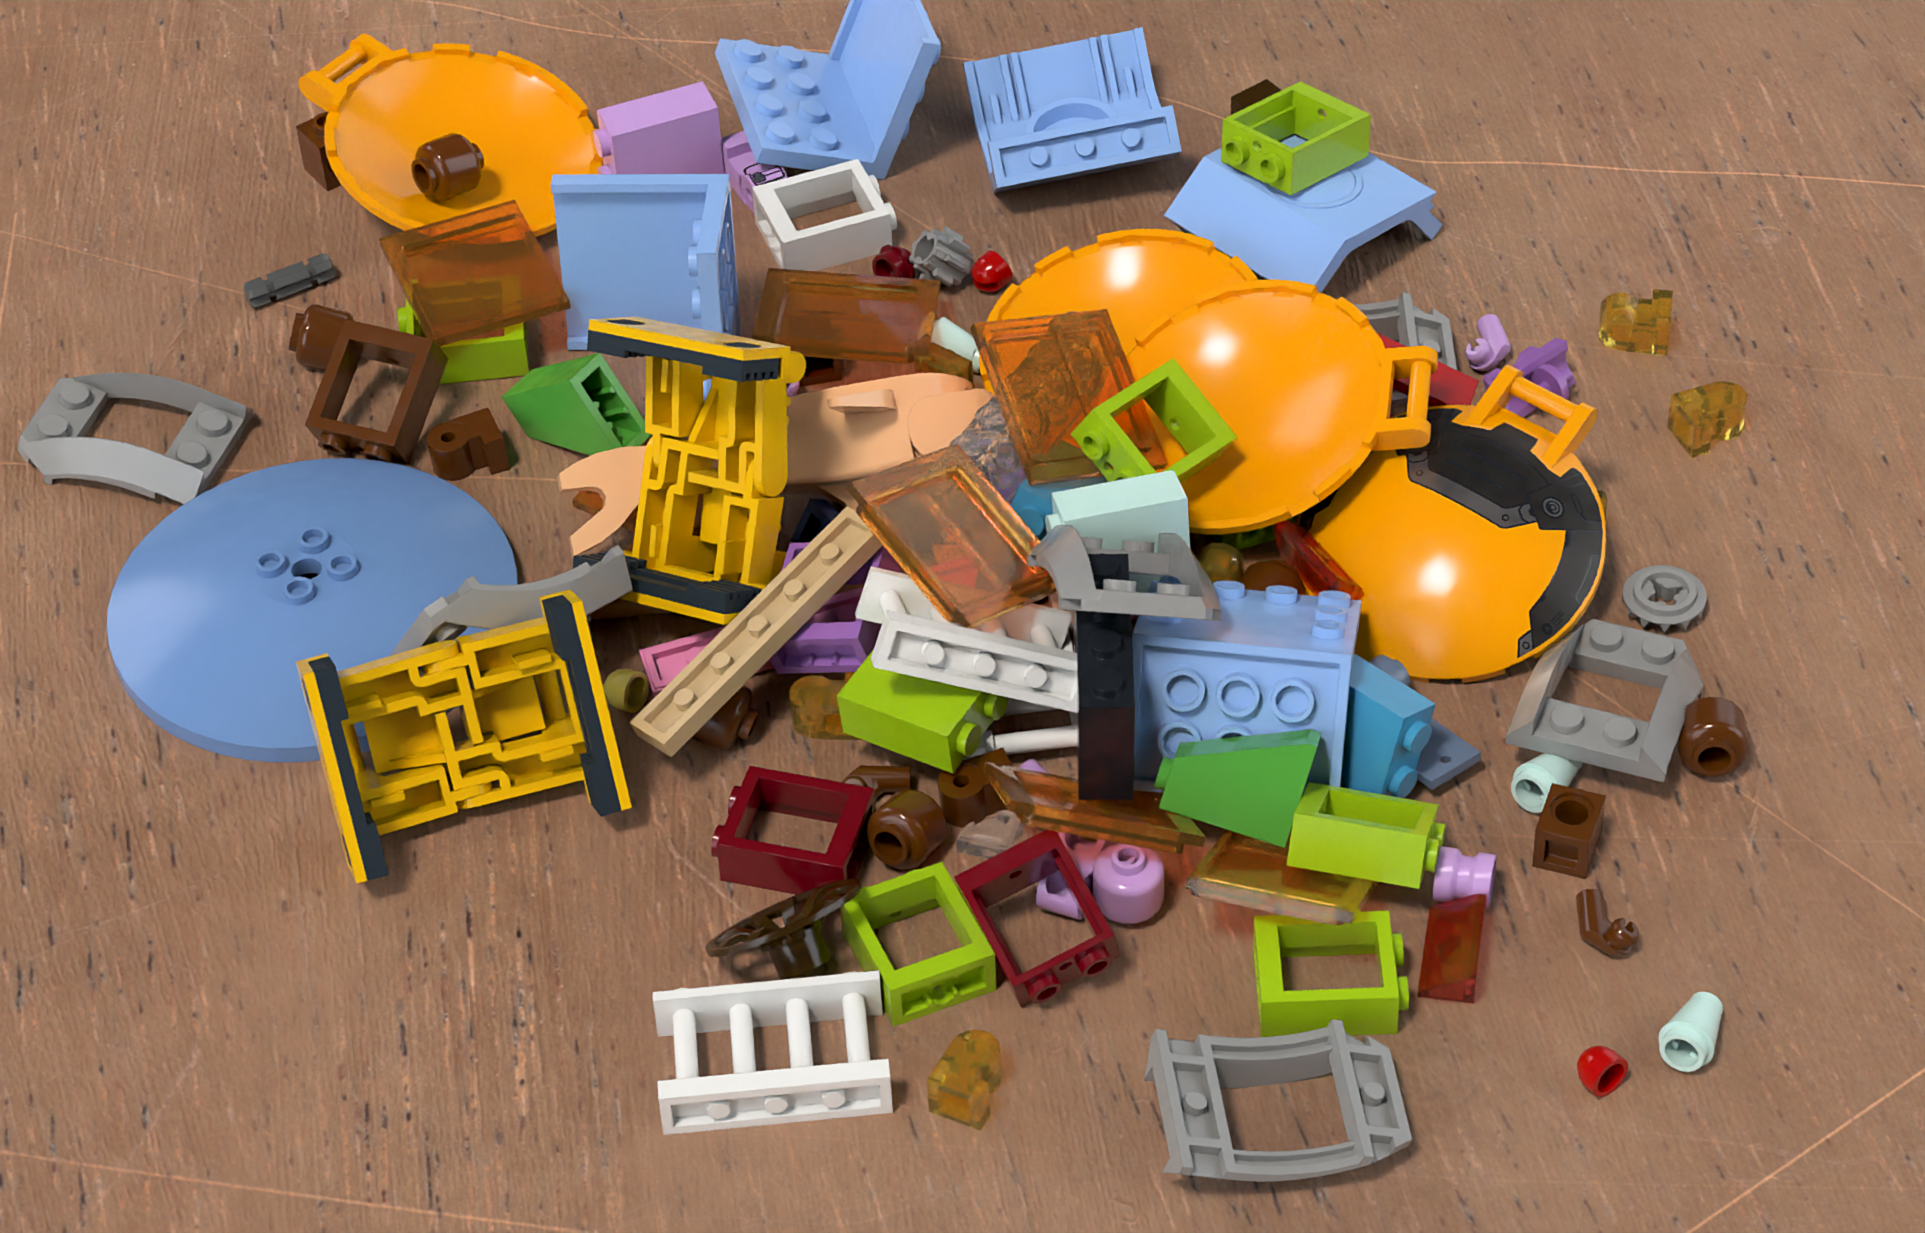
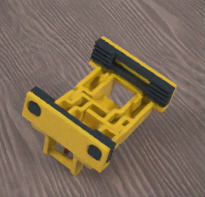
(737, 425)
(495, 699)

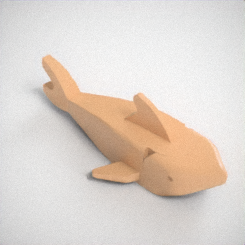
(831, 442)

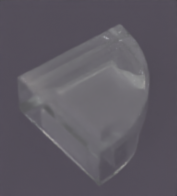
(990, 835)

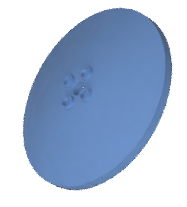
(219, 608)

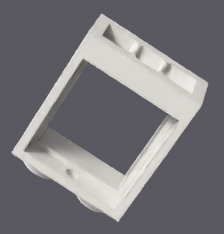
(830, 242)

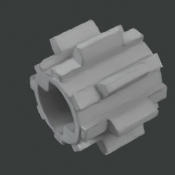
(941, 256)

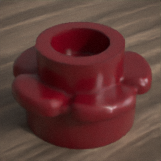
(893, 263)

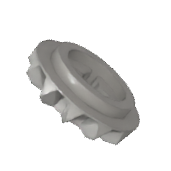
(1670, 584)

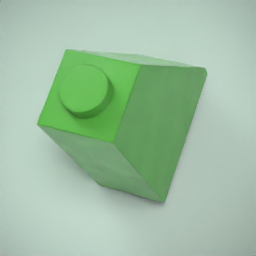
(577, 406)
(1240, 782)

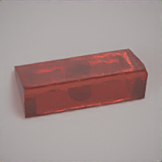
(1312, 561)
(1453, 949)

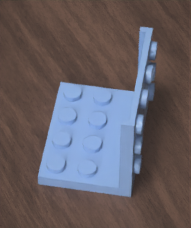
(836, 105)
(647, 250)
(1260, 670)

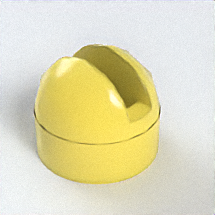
(626, 689)

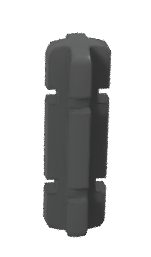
(289, 280)

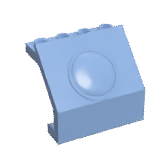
(1069, 111)
(1301, 233)

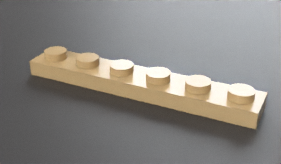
(756, 633)

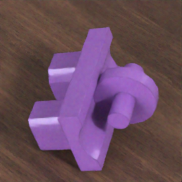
(1543, 367)

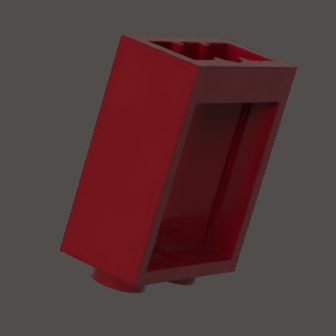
(786, 867)
(1015, 871)

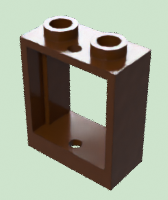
(388, 346)

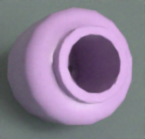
(1128, 883)

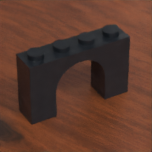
(1105, 693)

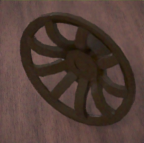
(799, 944)

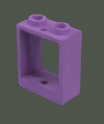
(832, 644)

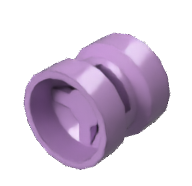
(1463, 875)

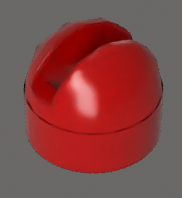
(991, 272)
(1601, 1070)

